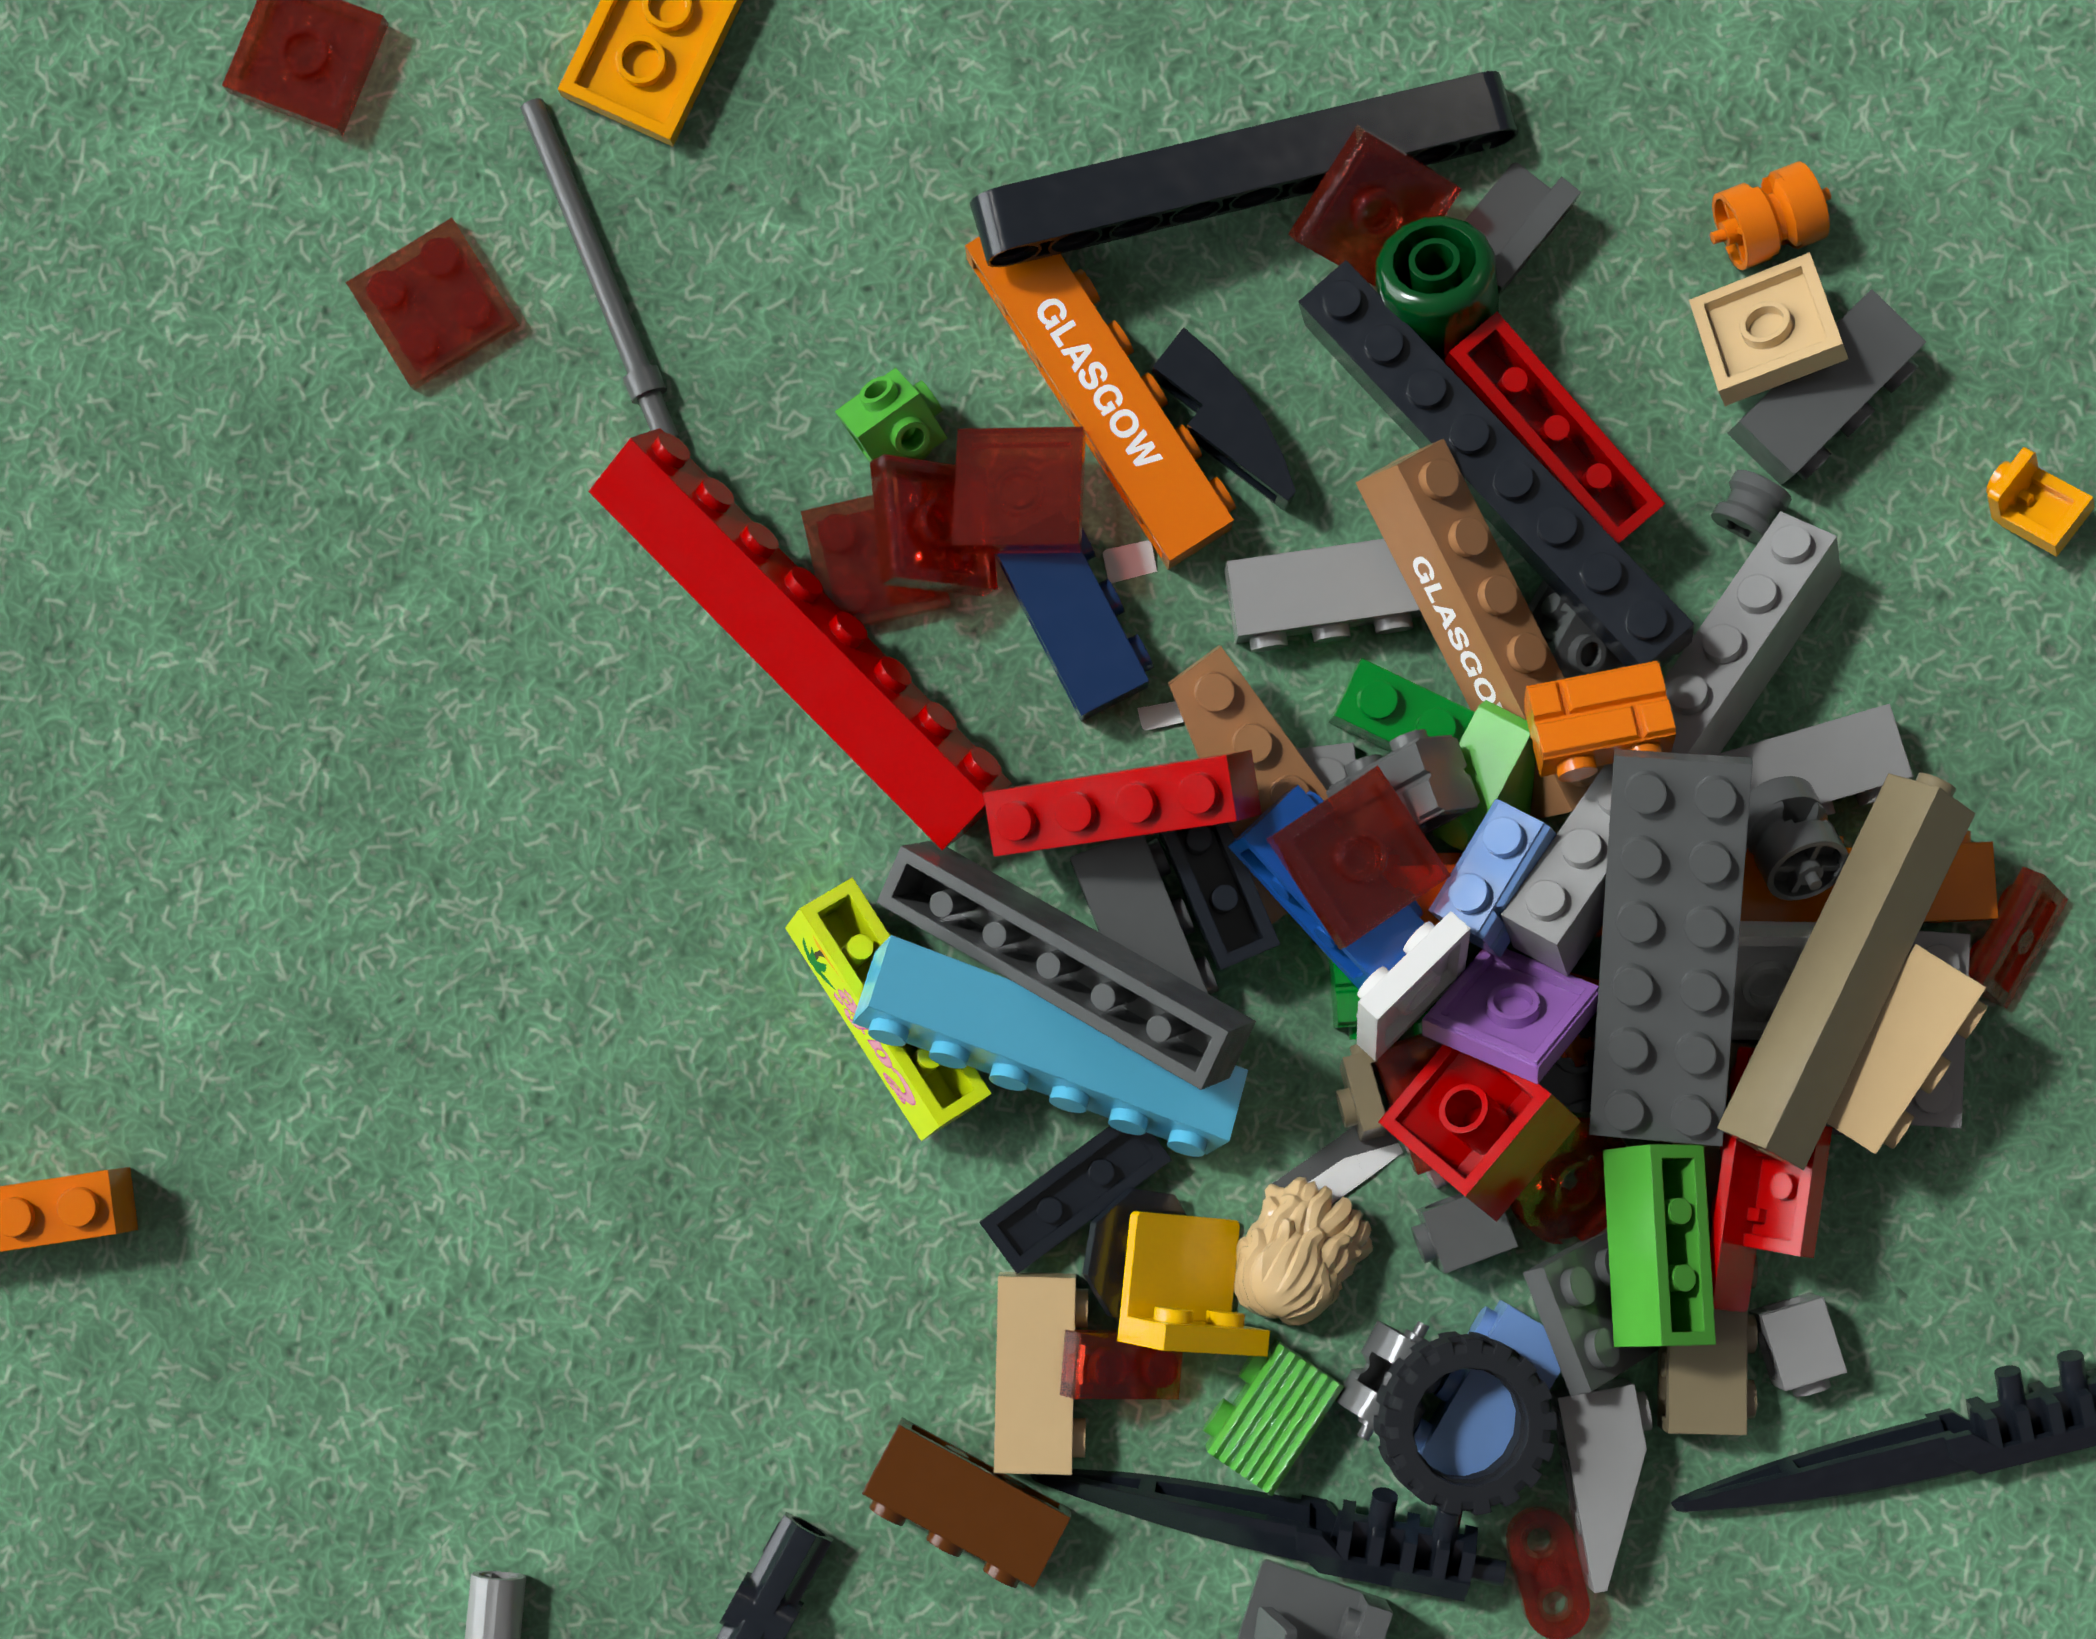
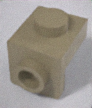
(1360, 1099)

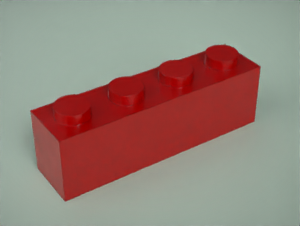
(1553, 427)
(1123, 803)

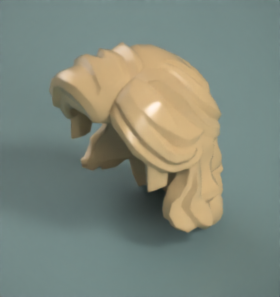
(1299, 1252)

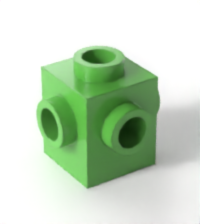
(893, 418)

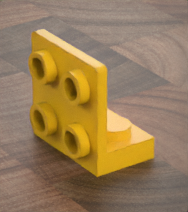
(1183, 1287)

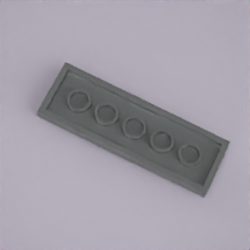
(1669, 945)

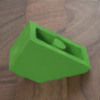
(1500, 765)

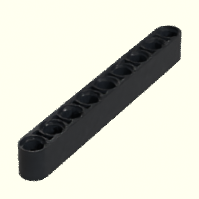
(1232, 169)

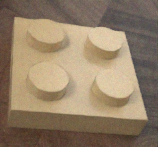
(1768, 329)

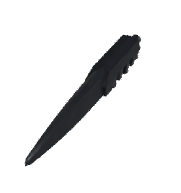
(1942, 1445)
(1304, 1529)

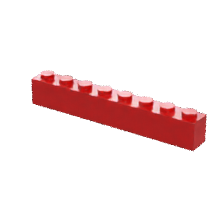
(799, 635)

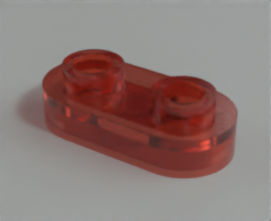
(1548, 1571)

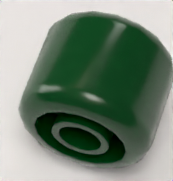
(1439, 279)

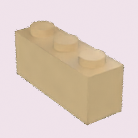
(1906, 1049)
(1031, 1417)

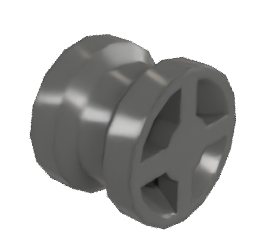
(1750, 505)

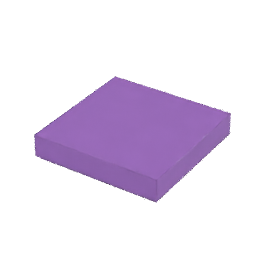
(1512, 1013)

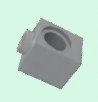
(1799, 1344)

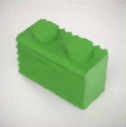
(1271, 1415)

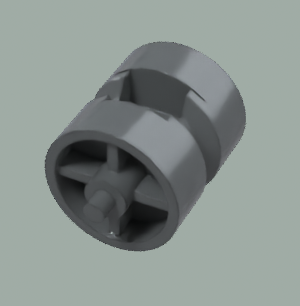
(1793, 839)
(1362, 1384)

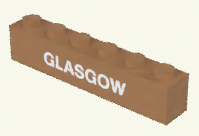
(1466, 593)

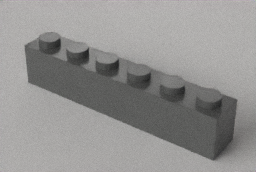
(1067, 963)

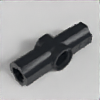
(772, 1594)

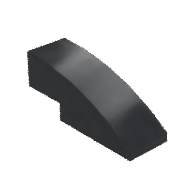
(1225, 417)

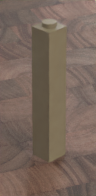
(1847, 968)

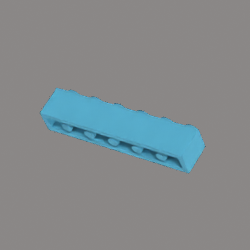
(1029, 1043)

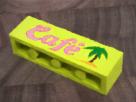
(838, 943)

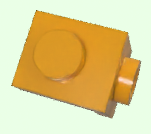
(2036, 503)

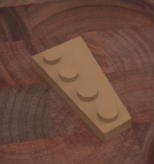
(1228, 718)

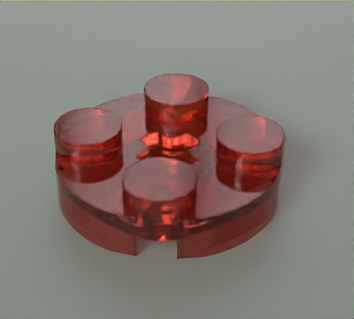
(1563, 1213)

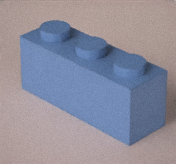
(1475, 1407)

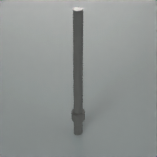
(642, 379)

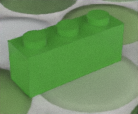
(1659, 1246)

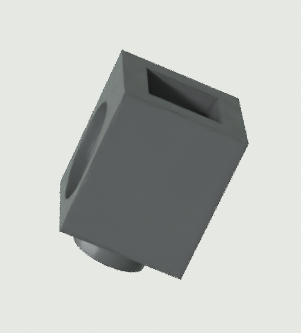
(1459, 1233)

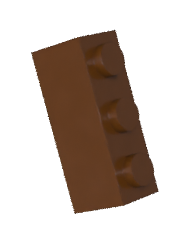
(966, 1505)

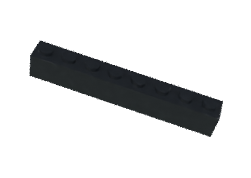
(1501, 473)

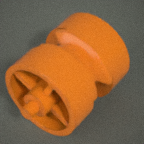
(1782, 211)

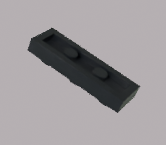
(1072, 1194)

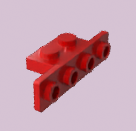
(1760, 1207)

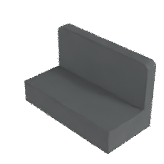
(1520, 217)

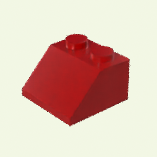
(1479, 1127)

